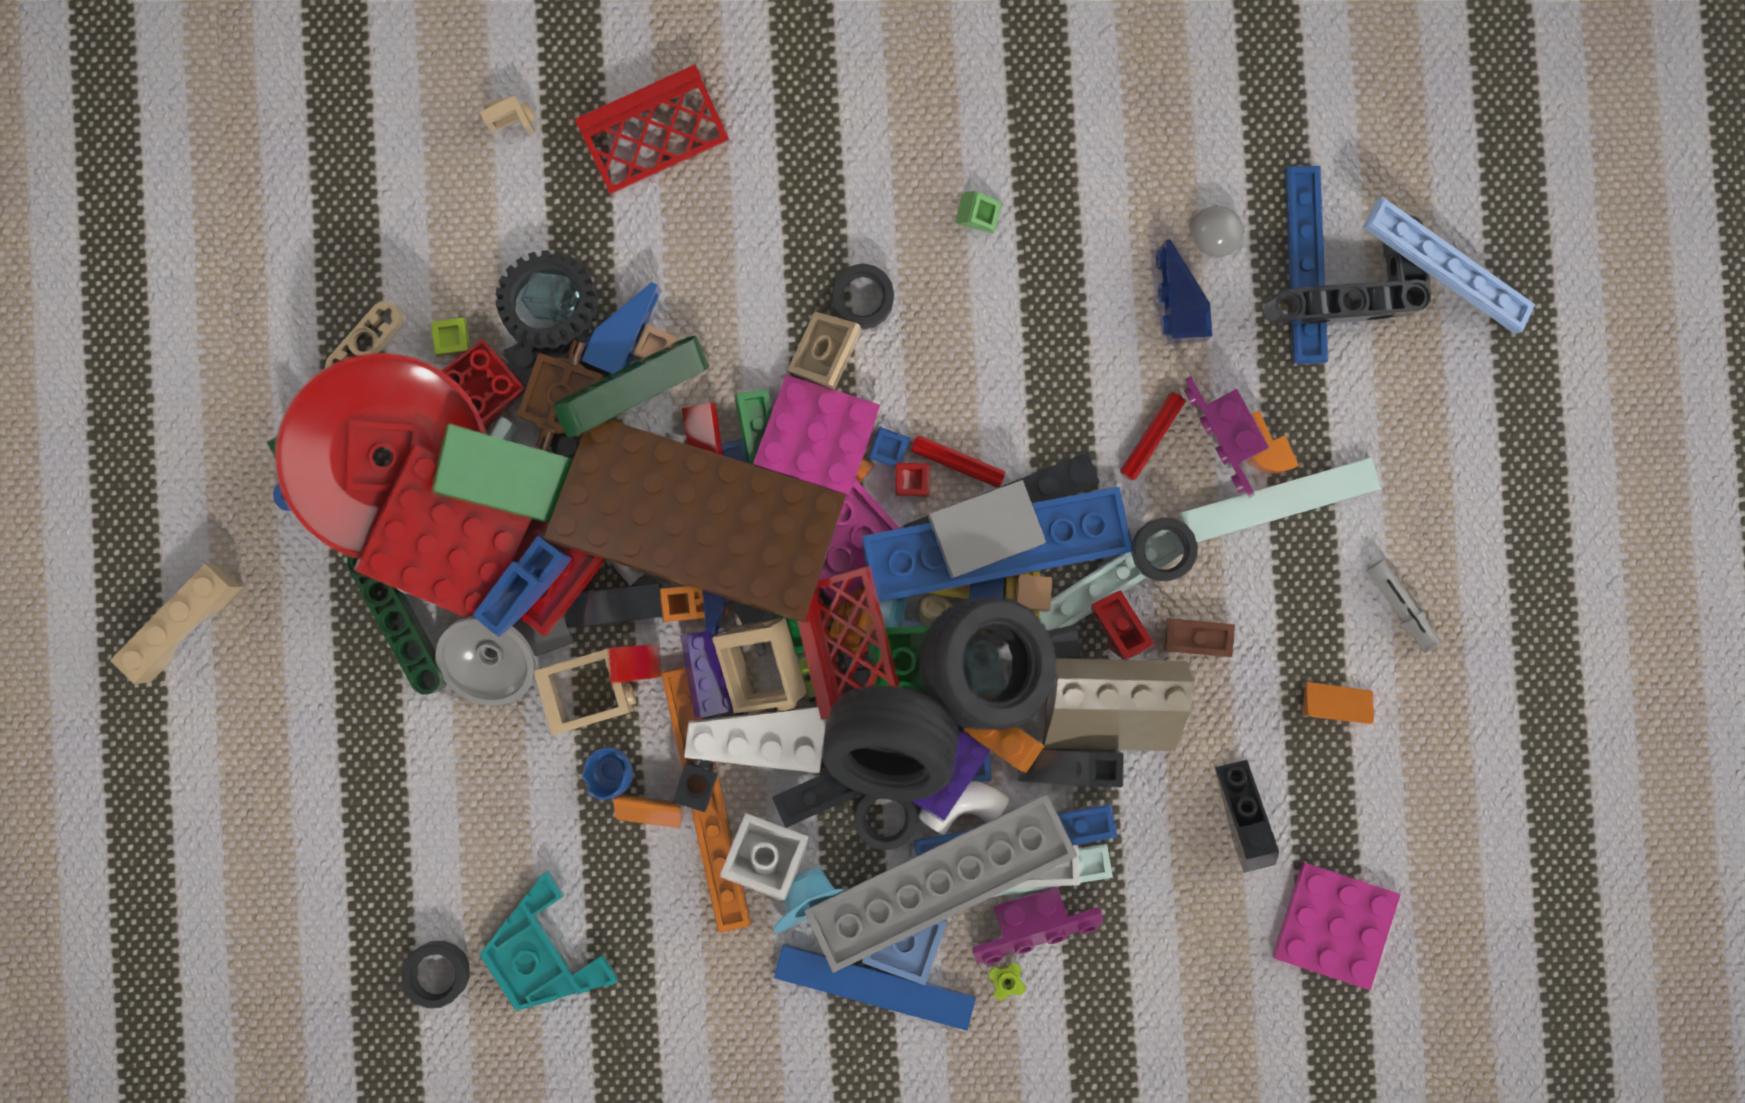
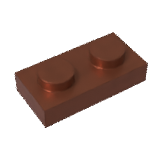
(1199, 637)

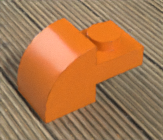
(1278, 456)
(682, 604)

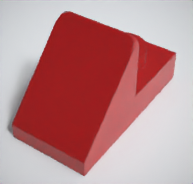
(1122, 626)

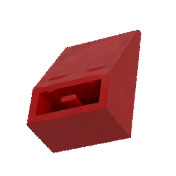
(485, 381)

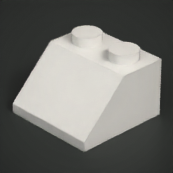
(765, 857)

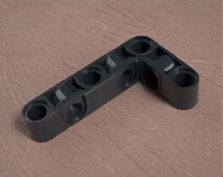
(1367, 300)

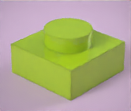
(450, 336)

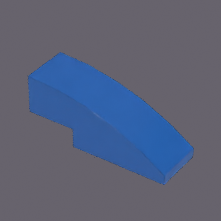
(521, 586)

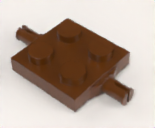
(550, 382)

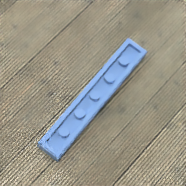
(1448, 265)

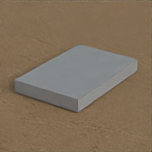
(986, 528)

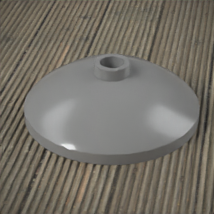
(479, 672)

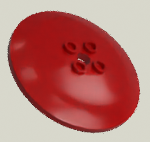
(340, 422)

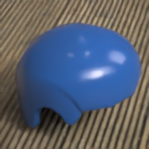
(607, 773)

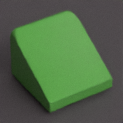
(978, 211)

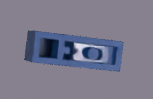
(616, 338)

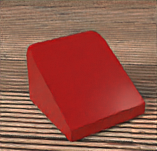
(913, 479)

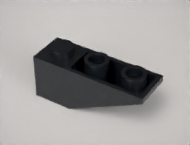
(1076, 768)
(1246, 817)

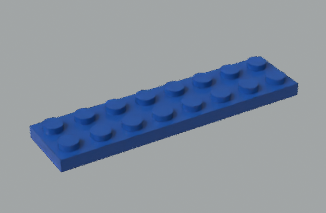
(1074, 529)

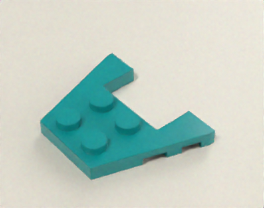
(529, 962)

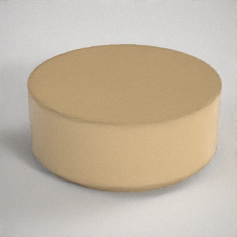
(932, 607)

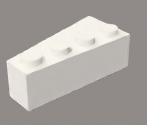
(766, 739)

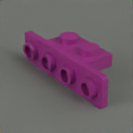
(1234, 429)
(1033, 922)

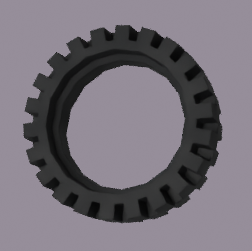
(562, 333)

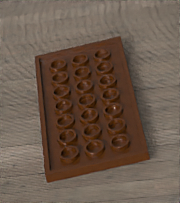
(696, 518)

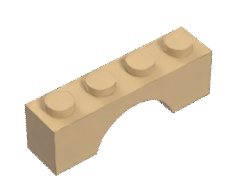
(156, 641)

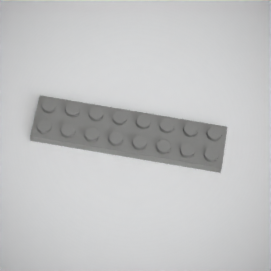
(940, 883)

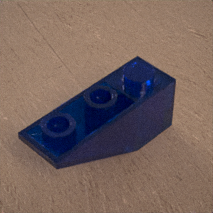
(1185, 304)

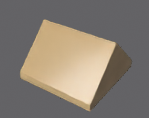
(825, 350)

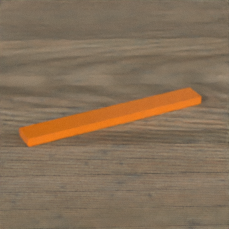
(713, 825)

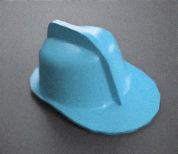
(805, 892)

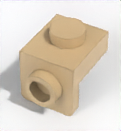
(505, 112)

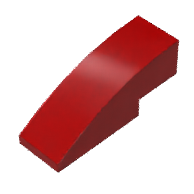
(634, 663)

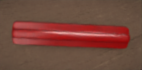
(1152, 436)
(958, 461)

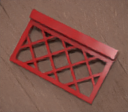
(638, 103)
(819, 643)

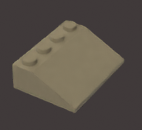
(1118, 704)

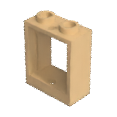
(735, 671)
(553, 703)

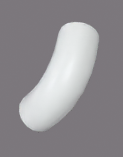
(976, 800)

